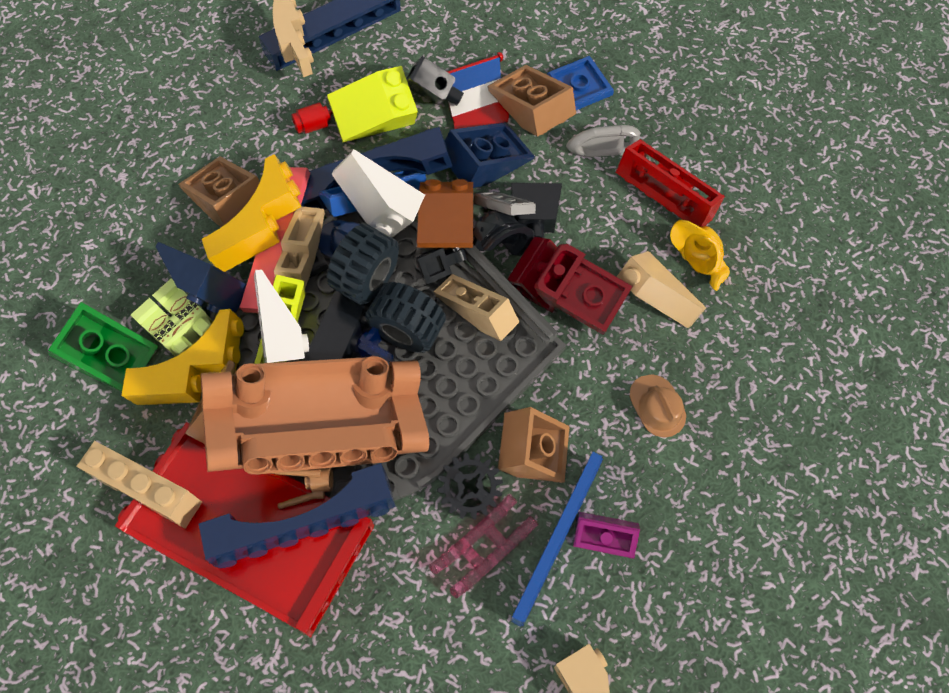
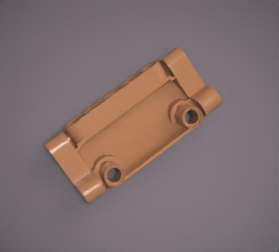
(312, 414)

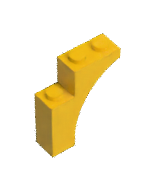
(255, 225)
(180, 377)

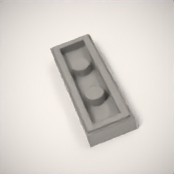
(504, 203)

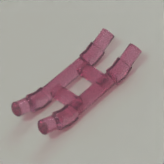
(465, 548)

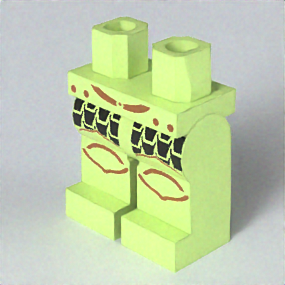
(179, 330)

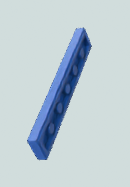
(556, 540)

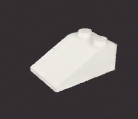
(377, 194)
(278, 327)

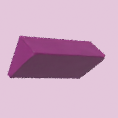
(606, 535)

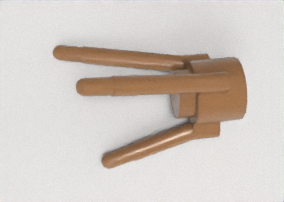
(315, 479)

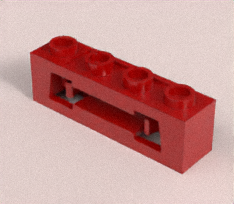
(669, 184)

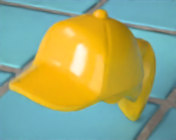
(701, 249)

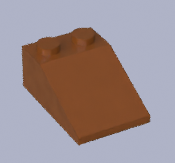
(445, 214)

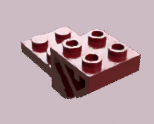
(569, 282)

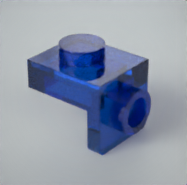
(369, 346)

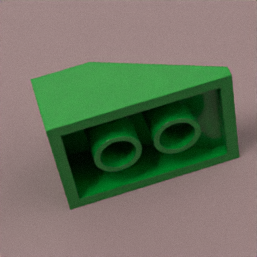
(100, 347)

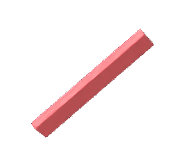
(268, 259)

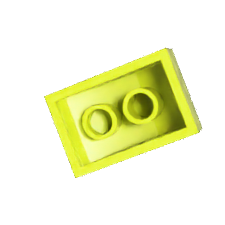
(373, 105)

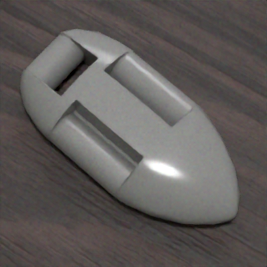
(603, 141)

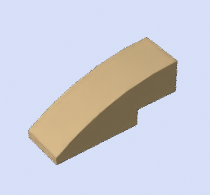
(300, 244)

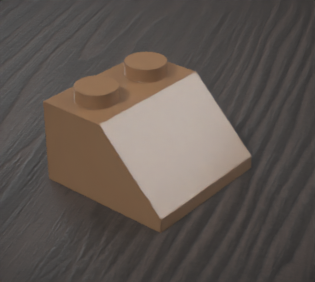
(533, 446)

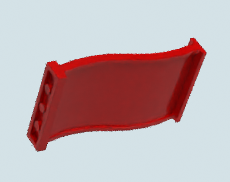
(286, 582)

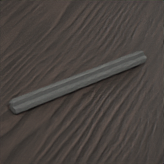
(505, 288)

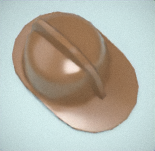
(658, 405)

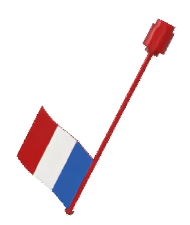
(475, 109)

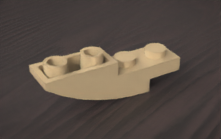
(290, 34)

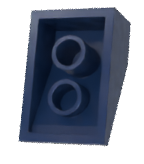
(485, 152)
(202, 280)

